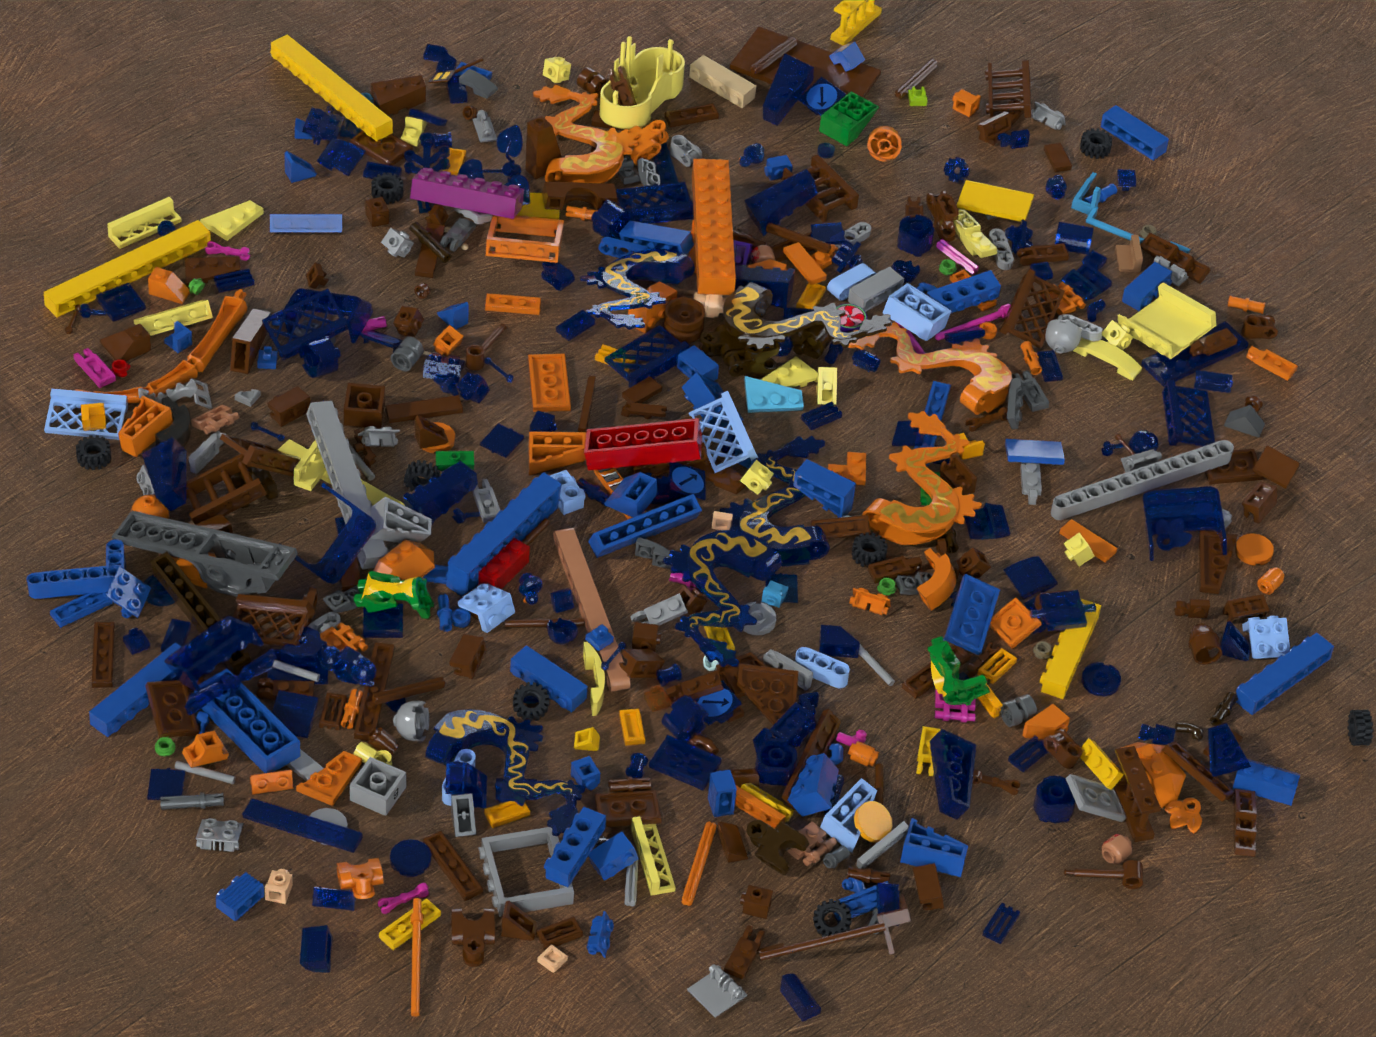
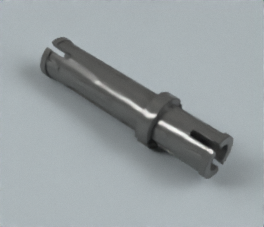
(190, 801)

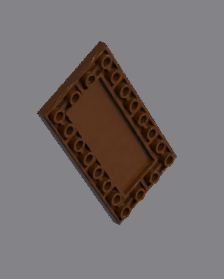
(764, 41)

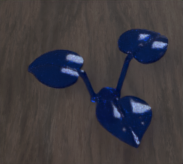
(508, 142)

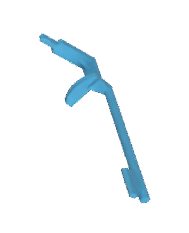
(1092, 209)

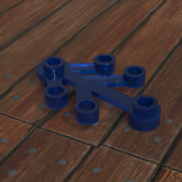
(427, 142)

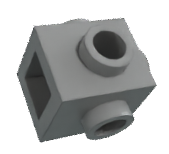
(397, 242)

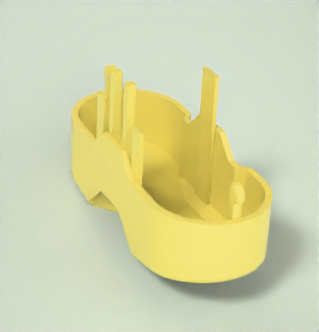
(654, 76)

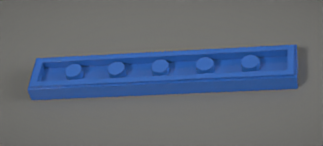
(935, 405)

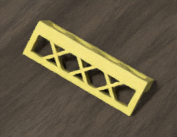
(140, 221)
(185, 314)
(309, 468)
(648, 859)

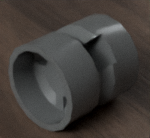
(407, 354)
(1018, 710)

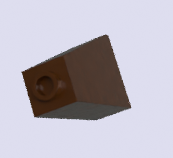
(540, 146)
(248, 341)

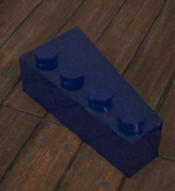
(442, 492)
(953, 772)

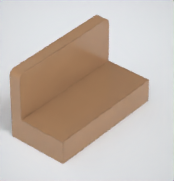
(1129, 256)

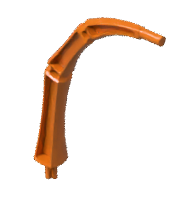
(229, 315)

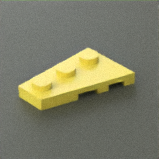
(232, 220)
(792, 374)

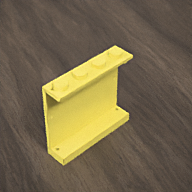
(1170, 322)

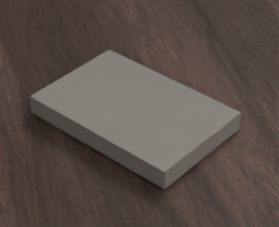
(1095, 798)

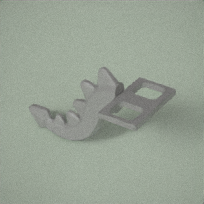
(182, 391)

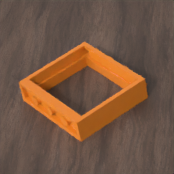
(524, 248)

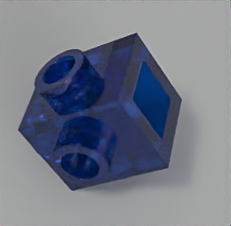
(950, 167)
(473, 387)

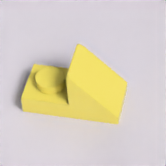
(413, 129)
(827, 385)

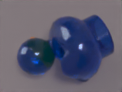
(752, 154)
(1056, 186)
(529, 587)

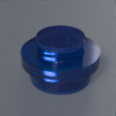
(165, 227)

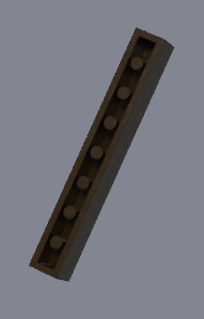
(192, 604)

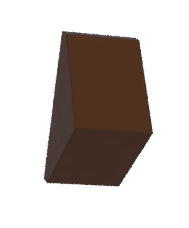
(428, 433)
(517, 923)

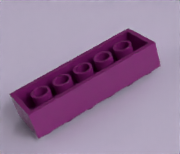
(467, 193)

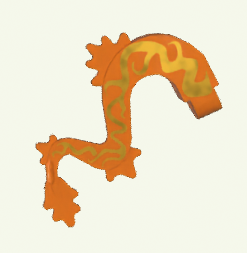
(609, 145)
(991, 375)
(923, 524)

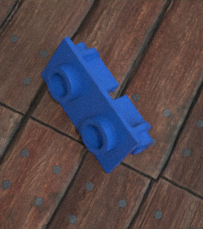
(601, 929)

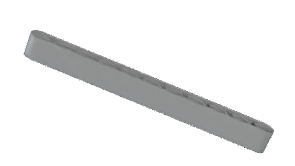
(1141, 480)

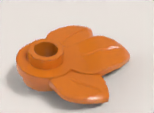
(1182, 815)

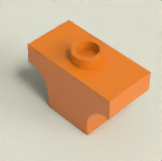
(205, 750)

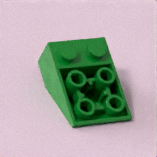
(847, 118)

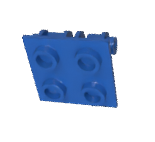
(128, 593)

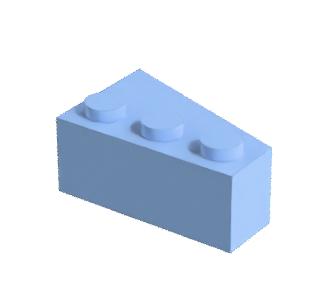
(840, 819)

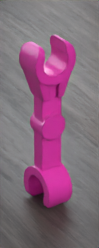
(214, 248)
(420, 891)

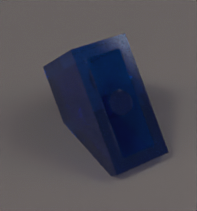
(837, 642)

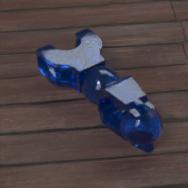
(346, 664)

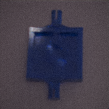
(323, 124)
(1063, 610)

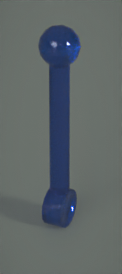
(509, 378)
(254, 425)
(605, 665)

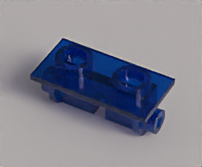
(1213, 381)
(333, 898)

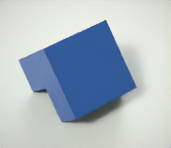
(848, 55)

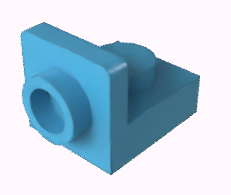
(774, 594)

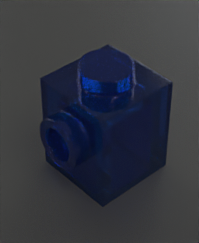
(543, 422)

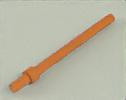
(416, 921)

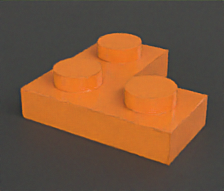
(855, 468)

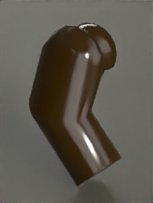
(1190, 728)

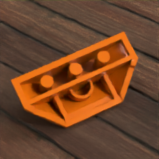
(407, 561)
(1162, 771)

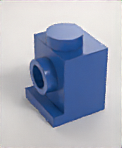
(775, 167)
(586, 776)

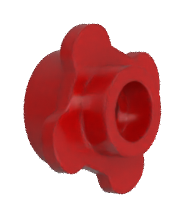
(120, 368)

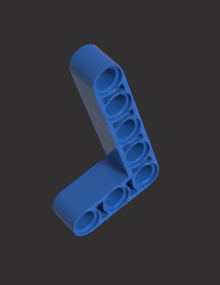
(78, 580)

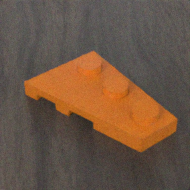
(331, 780)

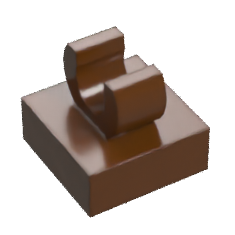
(437, 215)
(316, 276)

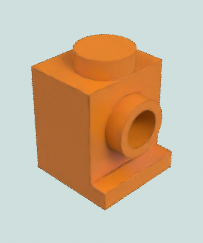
(966, 102)
(447, 341)

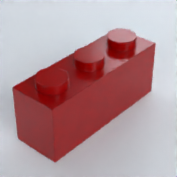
(505, 564)

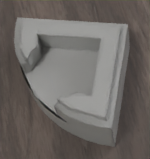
(248, 397)

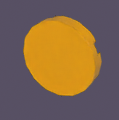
(873, 821)

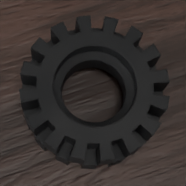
(1097, 150)
(387, 181)
(93, 460)
(419, 469)
(872, 542)
(531, 690)
(1360, 727)
(824, 909)

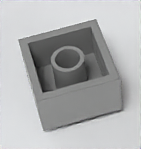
(378, 786)

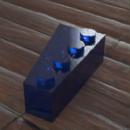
(787, 87)
(780, 199)
(776, 280)
(167, 472)

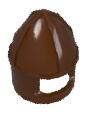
(1201, 640)

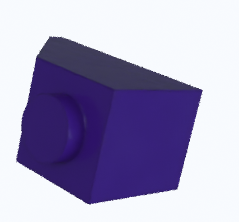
(742, 252)

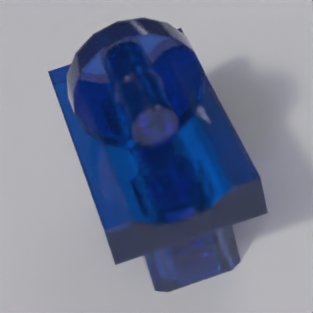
(1019, 236)
(851, 259)

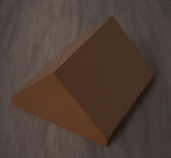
(1276, 467)

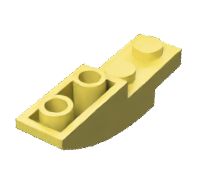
(971, 236)

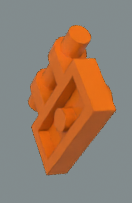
(1067, 304)
(339, 640)

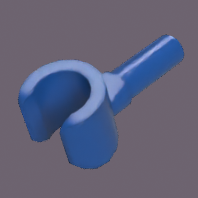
(202, 718)

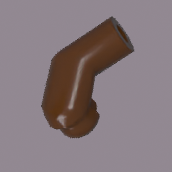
(704, 741)

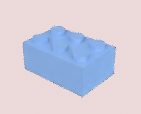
(917, 312)

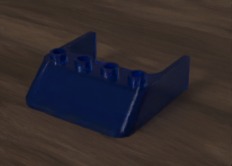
(1196, 505)
(345, 546)
(211, 648)

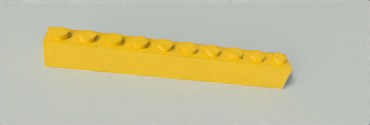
(331, 87)
(127, 268)

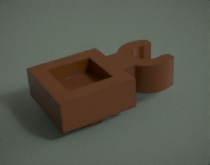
(913, 207)
(1194, 609)

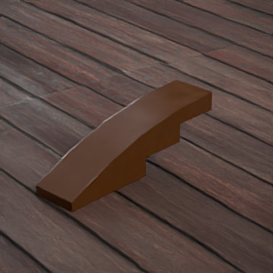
(1159, 247)
(1245, 822)

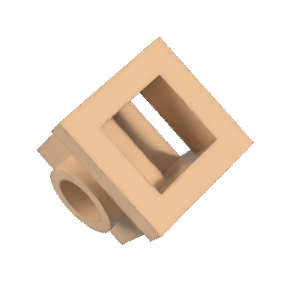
(281, 882)

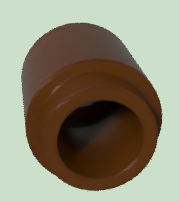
(382, 740)

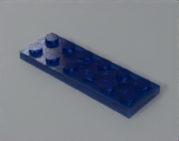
(1185, 364)

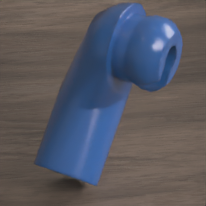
(853, 885)

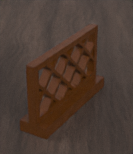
(1017, 305)
(262, 455)
(273, 608)

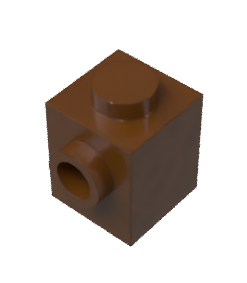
(377, 211)
(645, 636)
(756, 901)

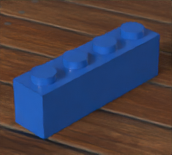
(1134, 132)
(657, 236)
(560, 685)

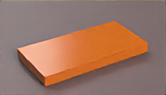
(549, 382)

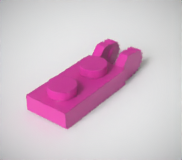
(95, 368)

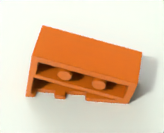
(653, 315)
(141, 428)
(555, 450)

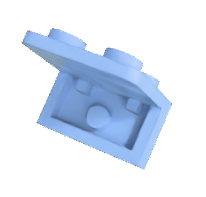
(489, 604)
(1268, 636)

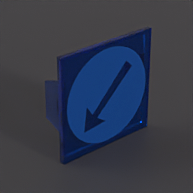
(821, 96)
(381, 338)
(687, 480)
(719, 705)

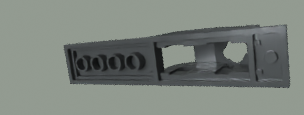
(237, 571)

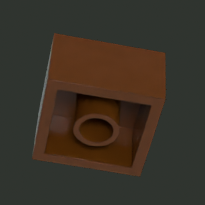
(364, 405)

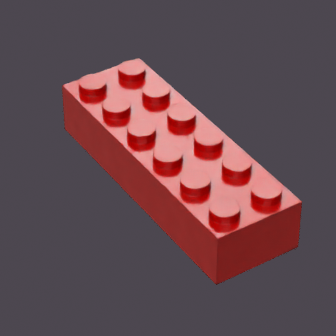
(643, 444)

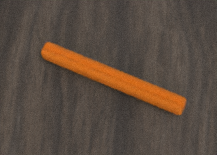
(699, 863)

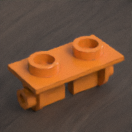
(864, 597)
(271, 781)

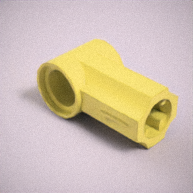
(366, 751)

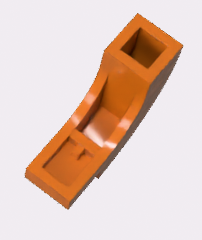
(941, 584)

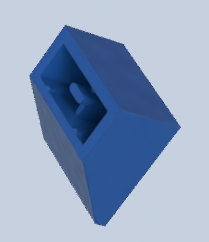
(633, 494)

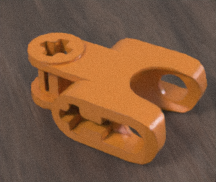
(649, 140)
(360, 877)

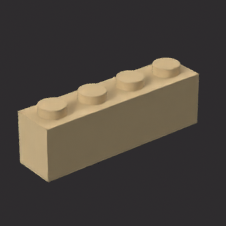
(722, 81)

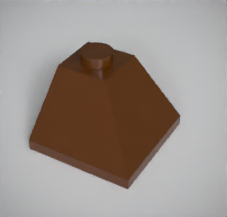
(127, 342)

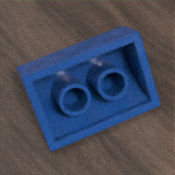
(703, 391)
(1268, 782)

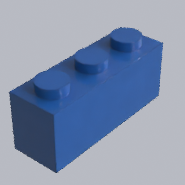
(1145, 286)

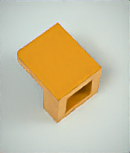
(93, 416)
(972, 450)

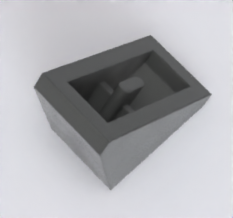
(1245, 421)
(463, 814)

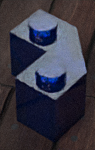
(465, 779)

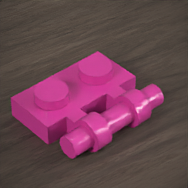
(946, 715)

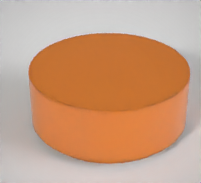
(990, 330)

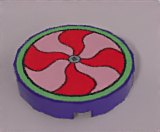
(853, 318)

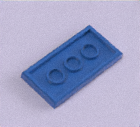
(972, 614)

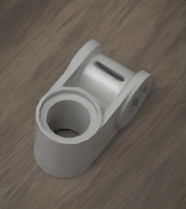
(684, 150)

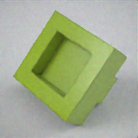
(917, 97)

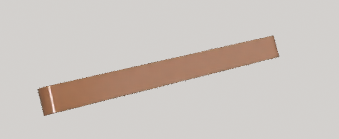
(589, 602)

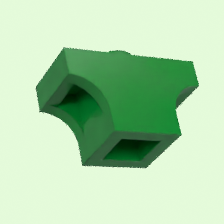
(446, 459)

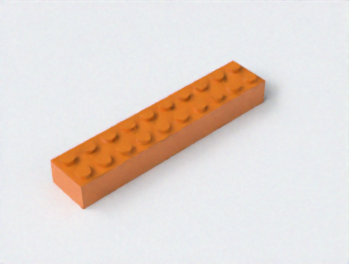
(713, 227)

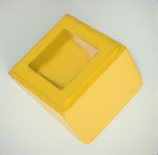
(587, 740)

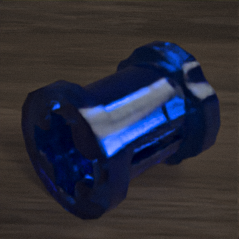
(442, 140)
(669, 674)
(636, 766)

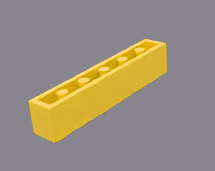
(1068, 655)

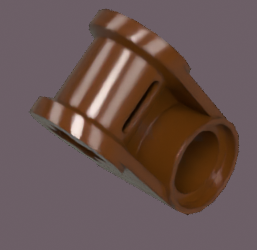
(1257, 327)
(1064, 749)

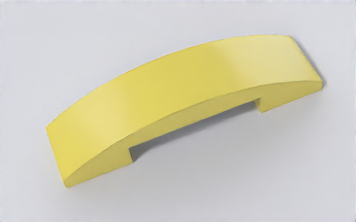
(1126, 364)
(593, 662)

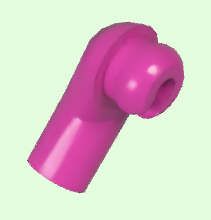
(848, 740)

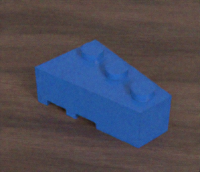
(826, 487)
(814, 786)
(927, 847)

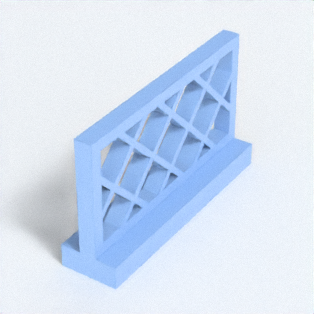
(74, 399)
(738, 429)

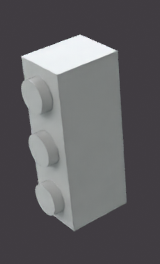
(875, 289)

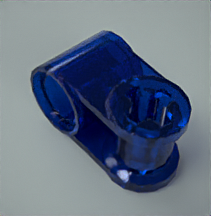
(557, 275)

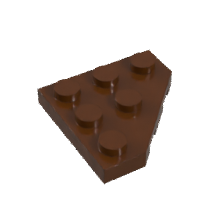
(769, 689)

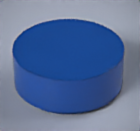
(461, 617)

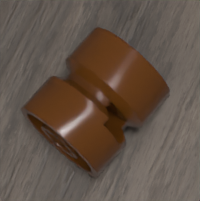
(591, 81)

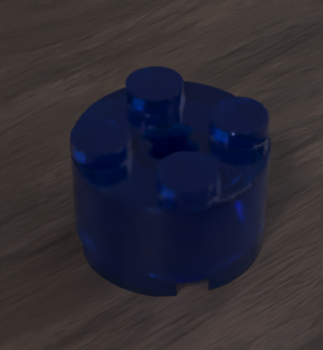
(610, 219)
(915, 235)
(319, 356)
(685, 718)
(775, 762)
(1054, 800)

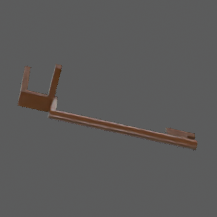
(885, 920)

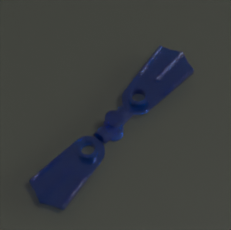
(201, 698)

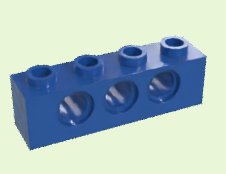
(967, 292)
(575, 846)

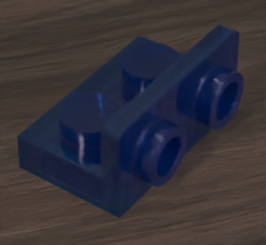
(794, 725)

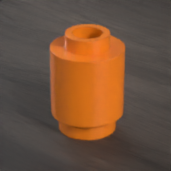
(1270, 580)
(863, 754)

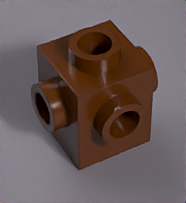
(408, 321)
(973, 563)
(692, 599)

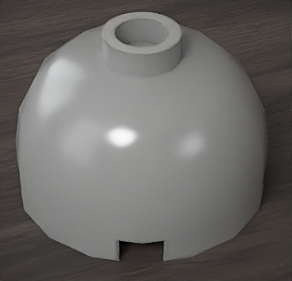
(1063, 336)
(412, 720)

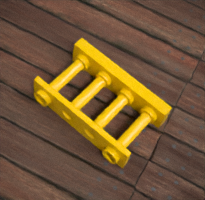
(857, 21)

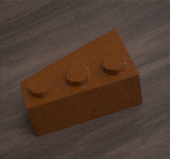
(398, 94)

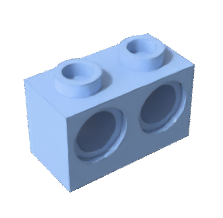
(571, 495)

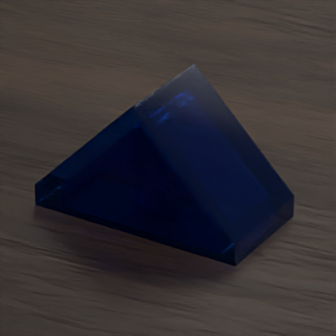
(1235, 644)

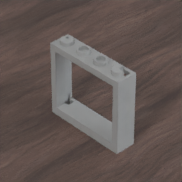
(526, 902)

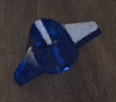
(447, 385)

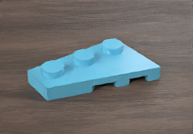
(771, 397)

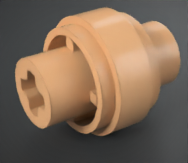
(712, 304)

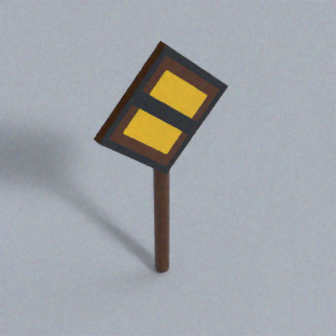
(444, 76)

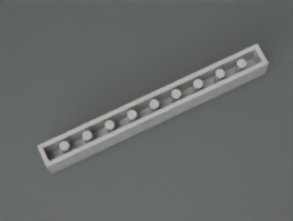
(343, 472)

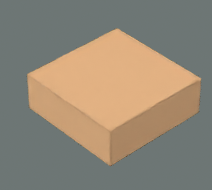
(722, 521)
(552, 958)

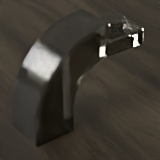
(180, 428)

